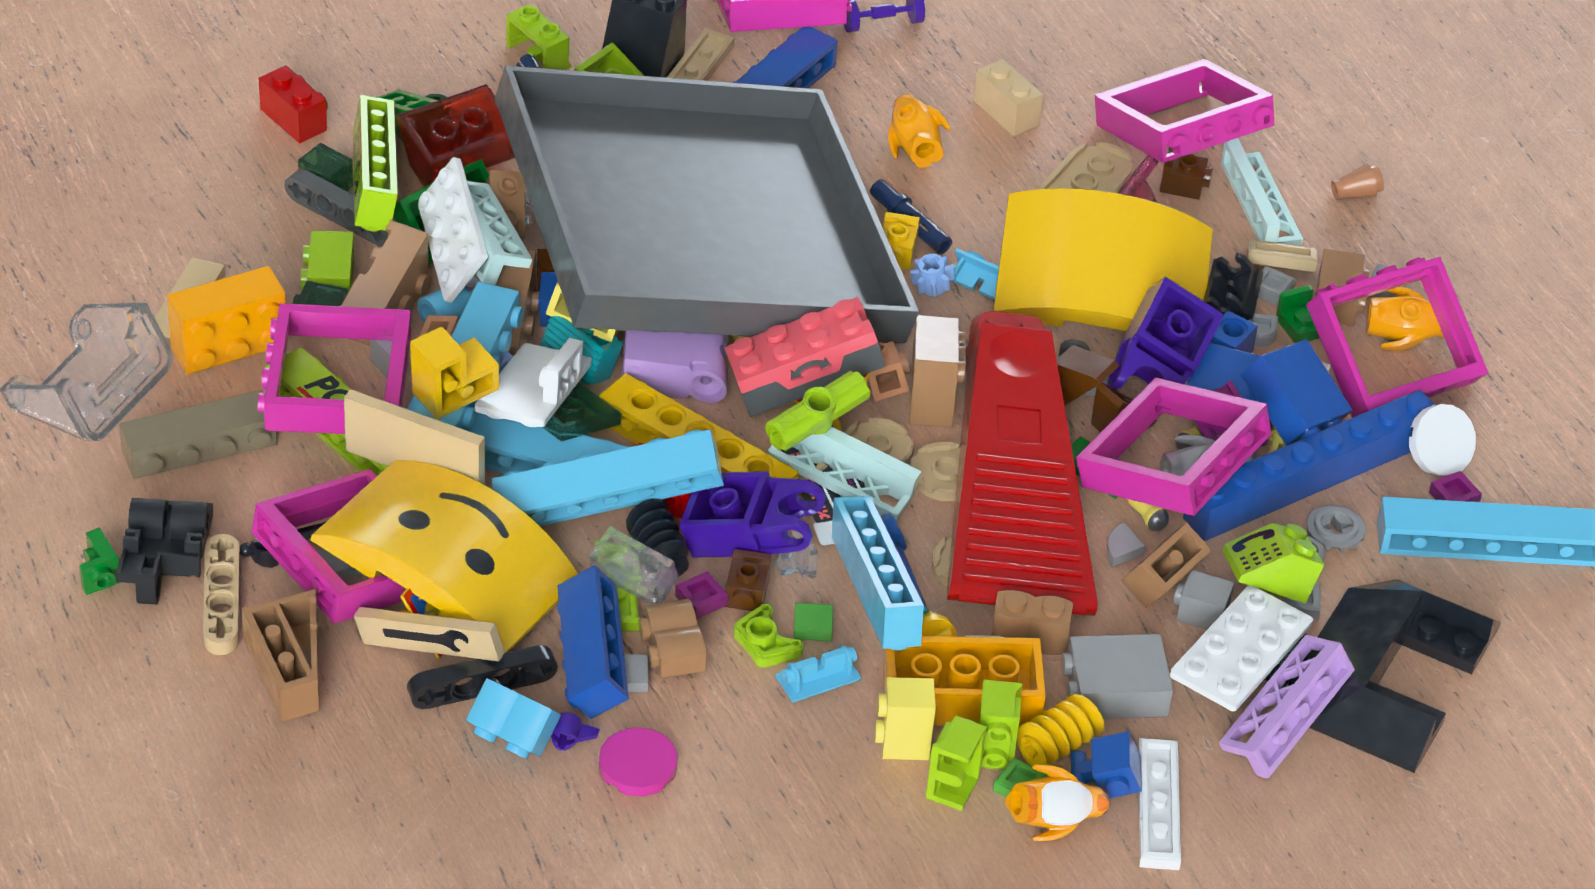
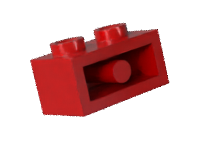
(293, 104)

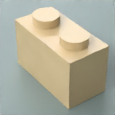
(1008, 97)

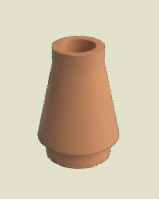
(1359, 183)

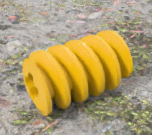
(1059, 730)

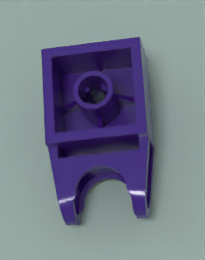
(1165, 336)
(749, 515)

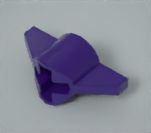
(570, 731)

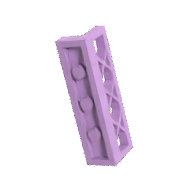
(1296, 704)

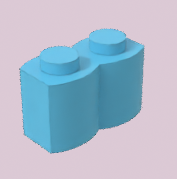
(513, 718)

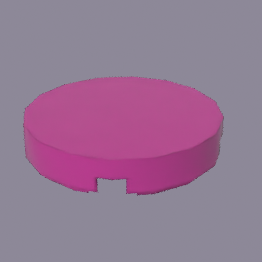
(638, 761)

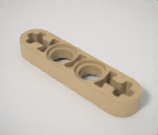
(221, 593)

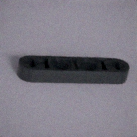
(428, 687)

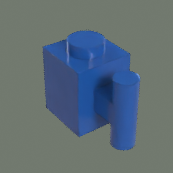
(1113, 765)

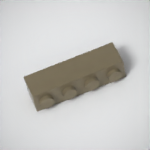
(194, 435)

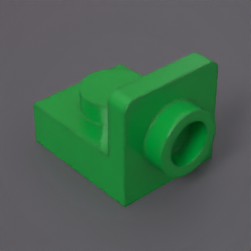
(1294, 314)
(100, 563)

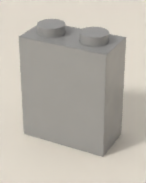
(1120, 674)

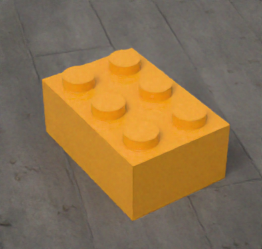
(223, 319)

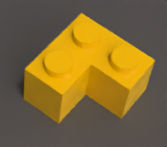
(450, 373)

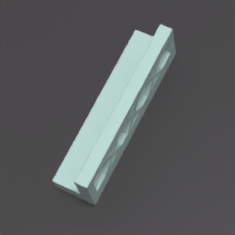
(1254, 201)
(494, 241)
(852, 460)

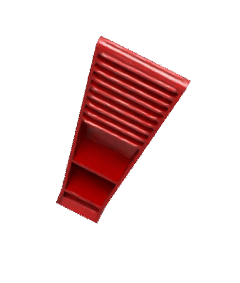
(1017, 478)

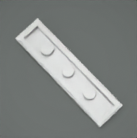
(1159, 805)

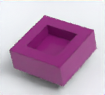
(1455, 488)
(704, 594)

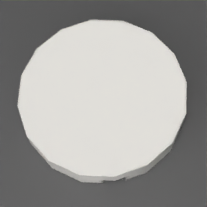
(1442, 440)

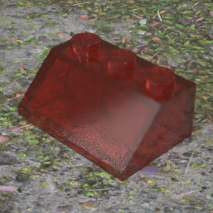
(457, 127)

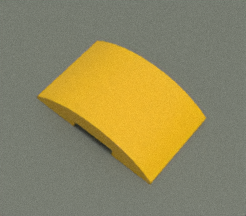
(1094, 255)

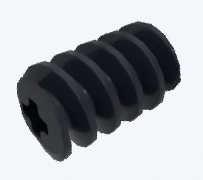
(655, 528)

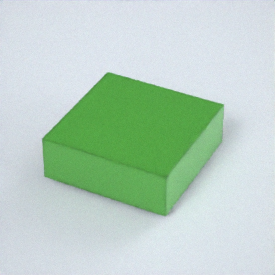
(813, 622)
(1015, 773)

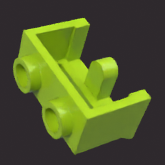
(550, 41)
(1001, 715)
(956, 762)

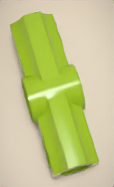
(817, 410)

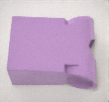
(678, 363)

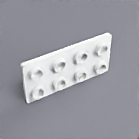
(452, 230)
(536, 383)
(1241, 648)

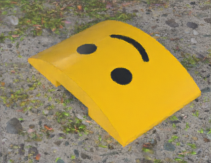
(451, 547)

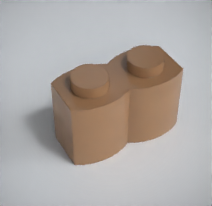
(1028, 616)
(673, 638)

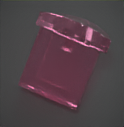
(1137, 184)

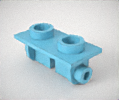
(974, 268)
(817, 676)

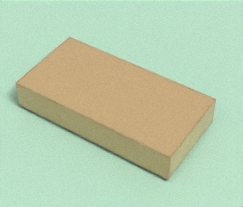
(1282, 255)

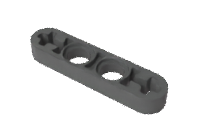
(312, 192)

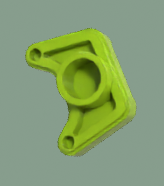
(762, 642)

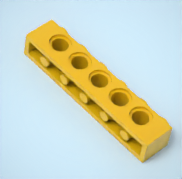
(653, 416)

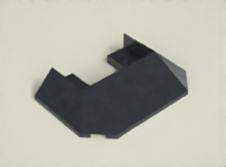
(1372, 627)

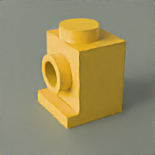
(902, 236)

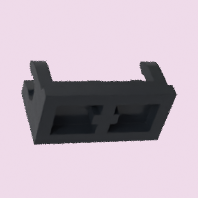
(1234, 288)

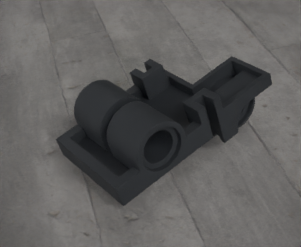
(161, 541)

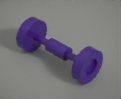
(914, 8)

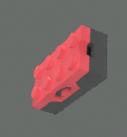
(804, 355)

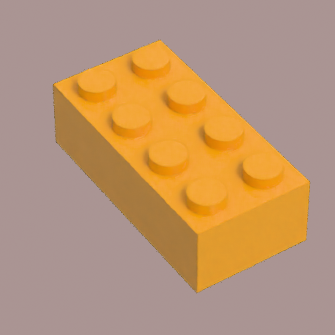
(961, 666)

